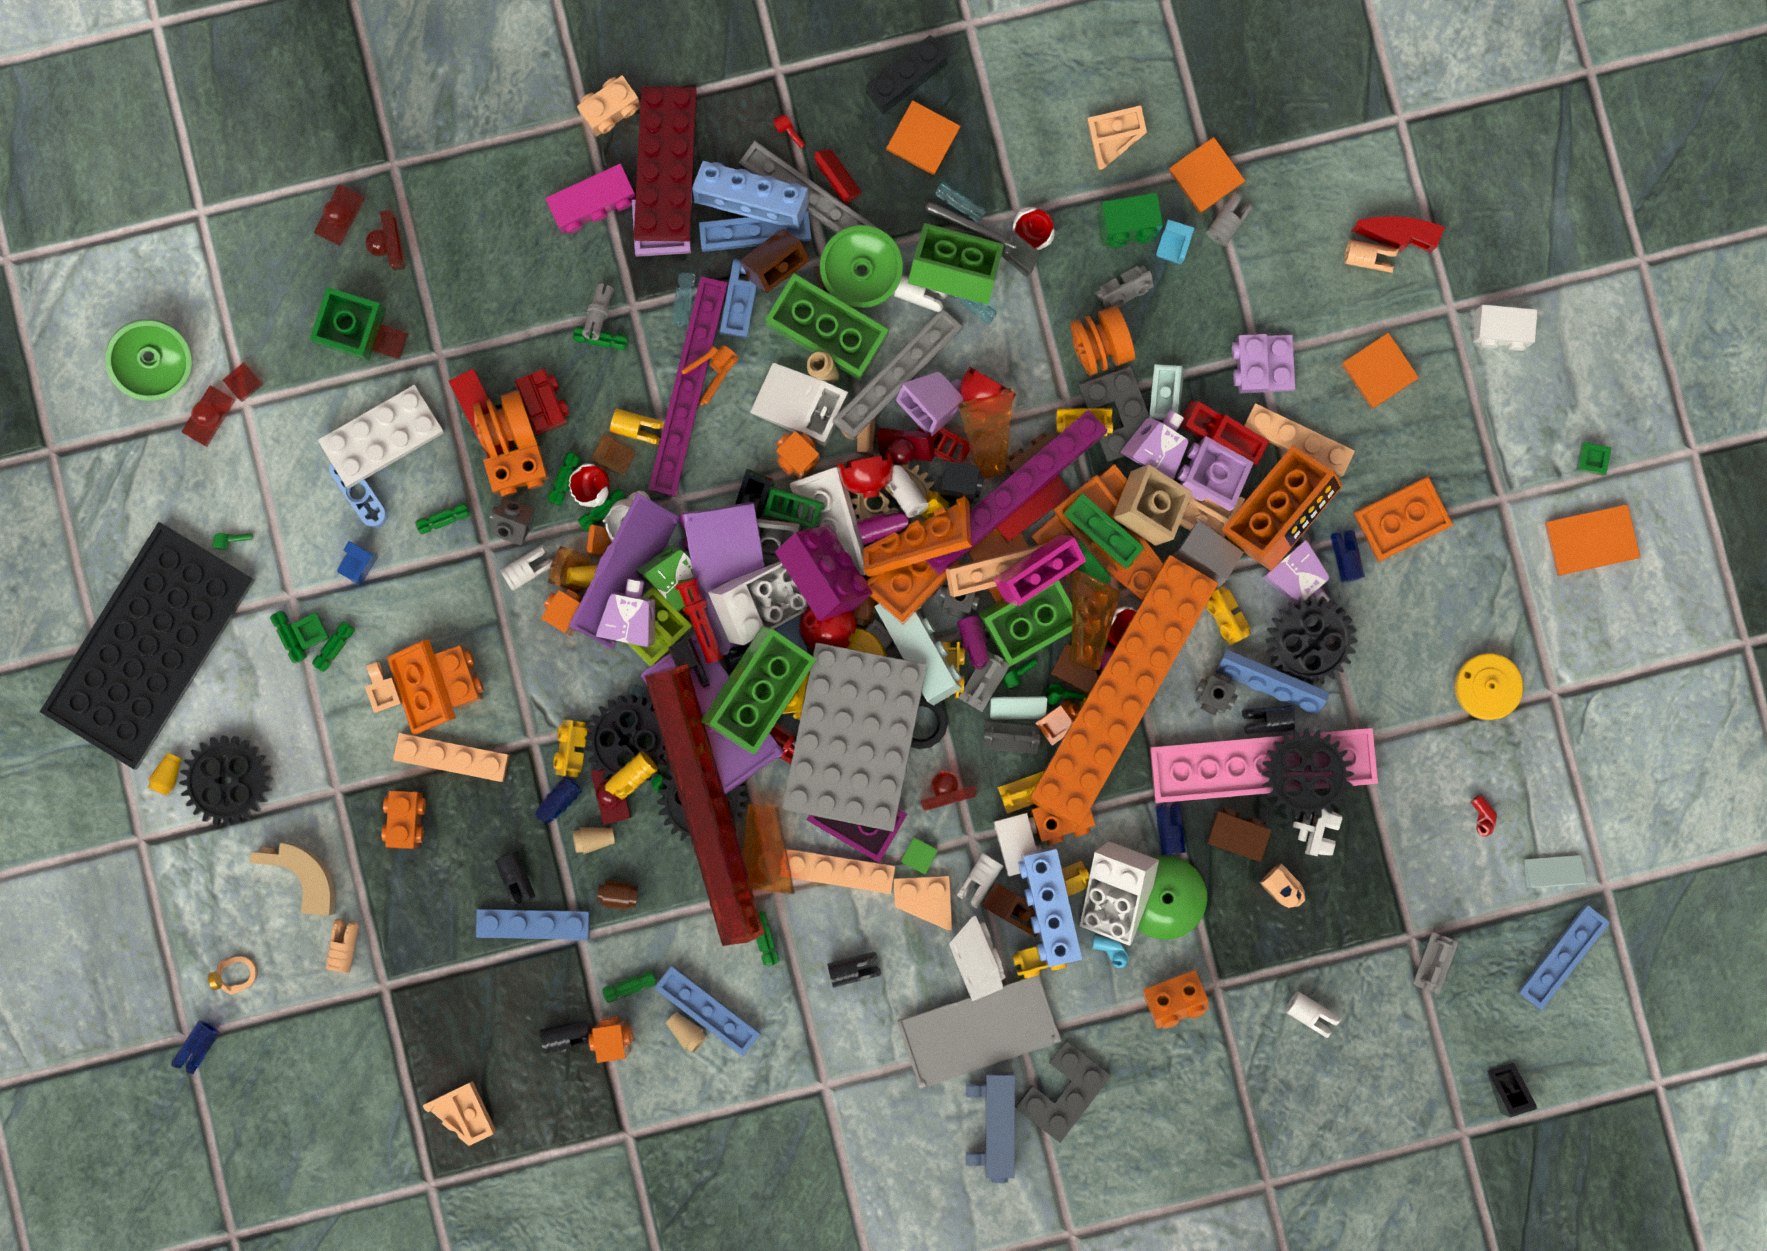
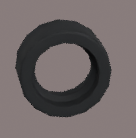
(941, 726)

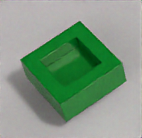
(1594, 458)
(310, 631)

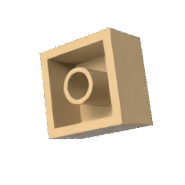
(1152, 505)

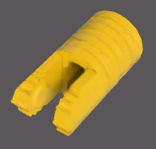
(630, 423)
(631, 775)

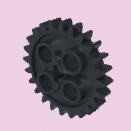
(1294, 624)
(612, 757)
(200, 781)
(1308, 799)
(675, 812)

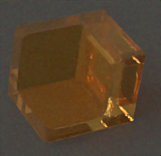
(613, 455)
(562, 561)

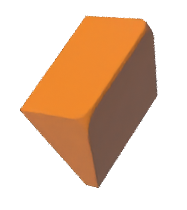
(597, 540)

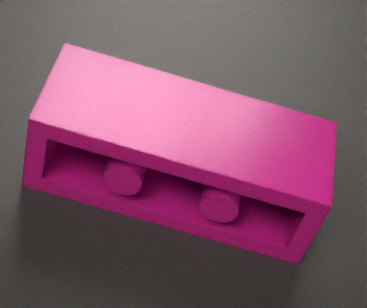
(591, 199)
(1039, 569)

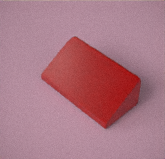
(837, 175)

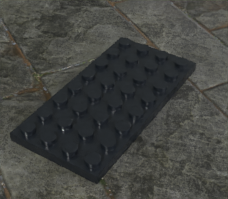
(147, 646)

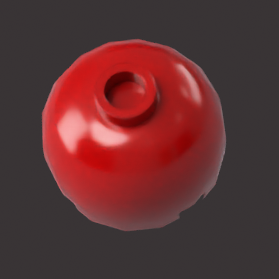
(977, 385)
(867, 474)
(830, 631)

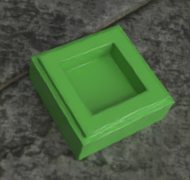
(919, 855)

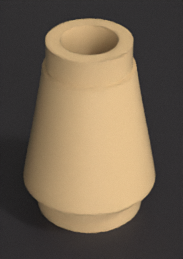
(821, 366)
(592, 838)
(686, 1032)

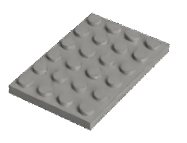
(854, 737)

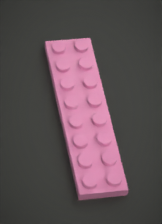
(1237, 766)

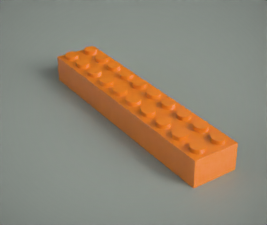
(1123, 691)

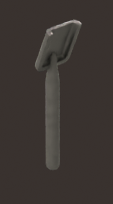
(1016, 249)

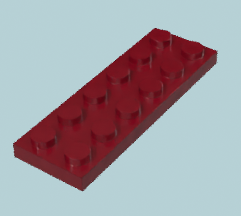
(665, 164)

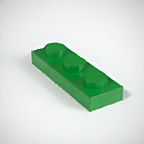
(1103, 531)

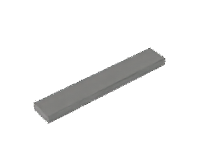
(821, 203)
(900, 369)

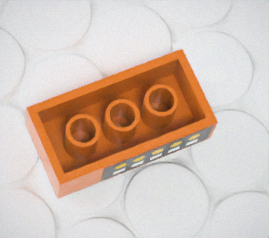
(1282, 507)

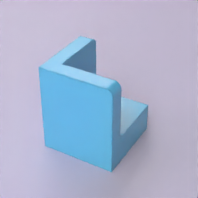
(1174, 242)

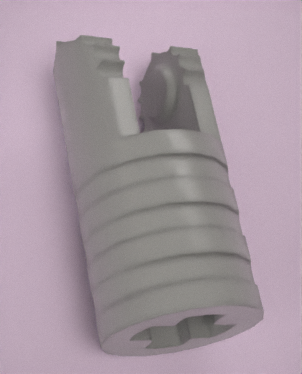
(1226, 222)

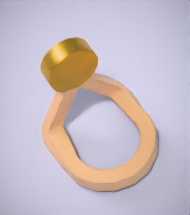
(217, 983)

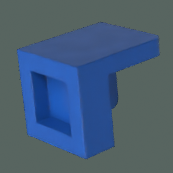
(356, 563)

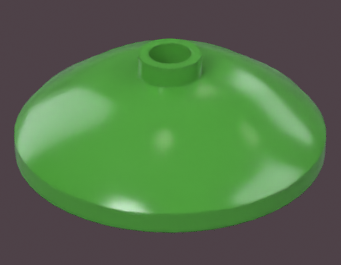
(857, 248)
(145, 377)
(1187, 903)

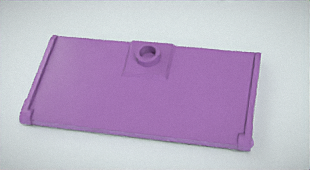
(635, 543)
(722, 548)
(731, 761)

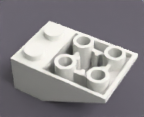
(799, 403)
(757, 600)
(1118, 891)
(977, 960)

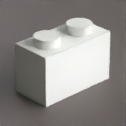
(1505, 327)
(1014, 839)

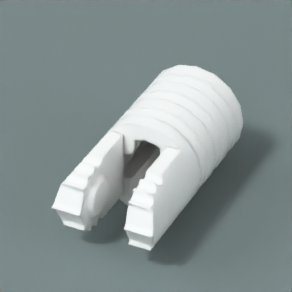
(919, 295)
(907, 493)
(521, 572)
(983, 873)
(1308, 1012)

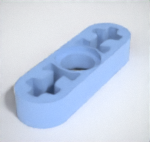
(363, 513)

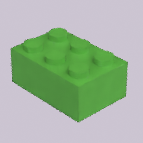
(955, 263)
(1031, 626)

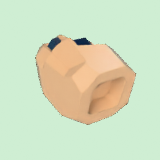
(1283, 887)

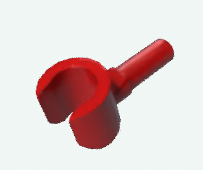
(782, 124)

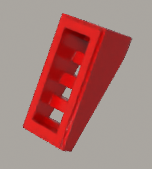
(956, 440)

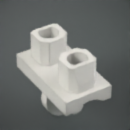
(1317, 844)

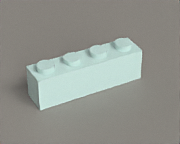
(919, 646)

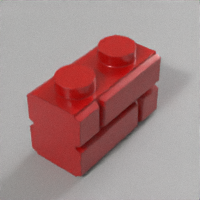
(541, 401)

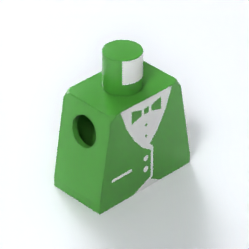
(667, 571)

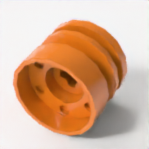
(1102, 340)
(504, 425)

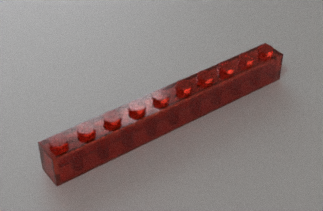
(704, 805)

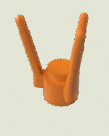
(722, 361)

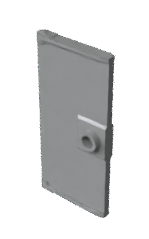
(978, 1032)

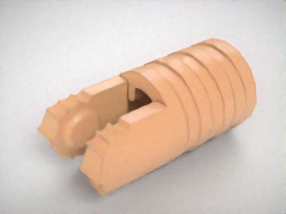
(1364, 255)
(340, 950)

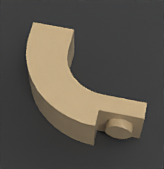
(313, 874)

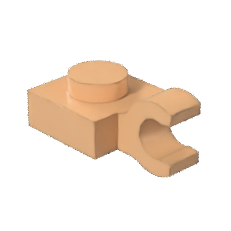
(383, 692)

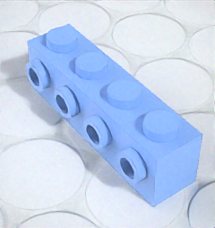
(750, 194)
(1051, 907)

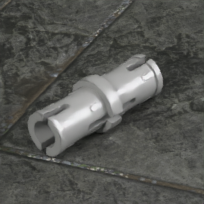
(597, 311)

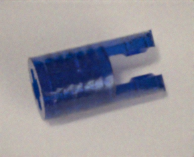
(1347, 556)
(558, 800)
(1172, 836)
(198, 1044)

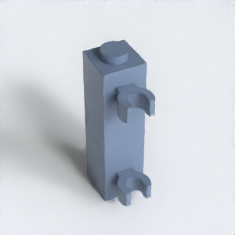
(999, 1126)

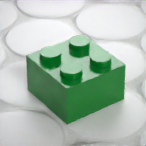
(1130, 220)
(347, 323)

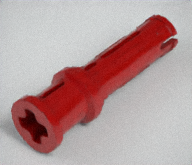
(711, 653)

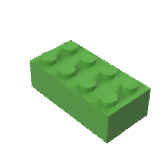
(827, 325)
(758, 690)

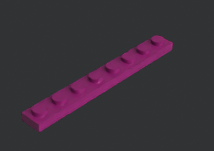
(688, 387)
(1026, 483)

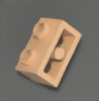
(608, 105)

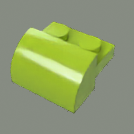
(669, 629)

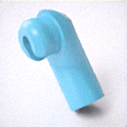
(1113, 948)

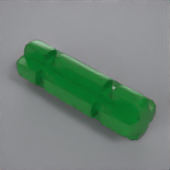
(606, 339)
(561, 481)
(598, 513)
(442, 518)
(288, 637)
(333, 646)
(766, 943)
(629, 986)

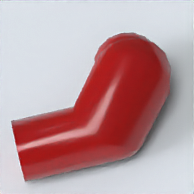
(1486, 818)

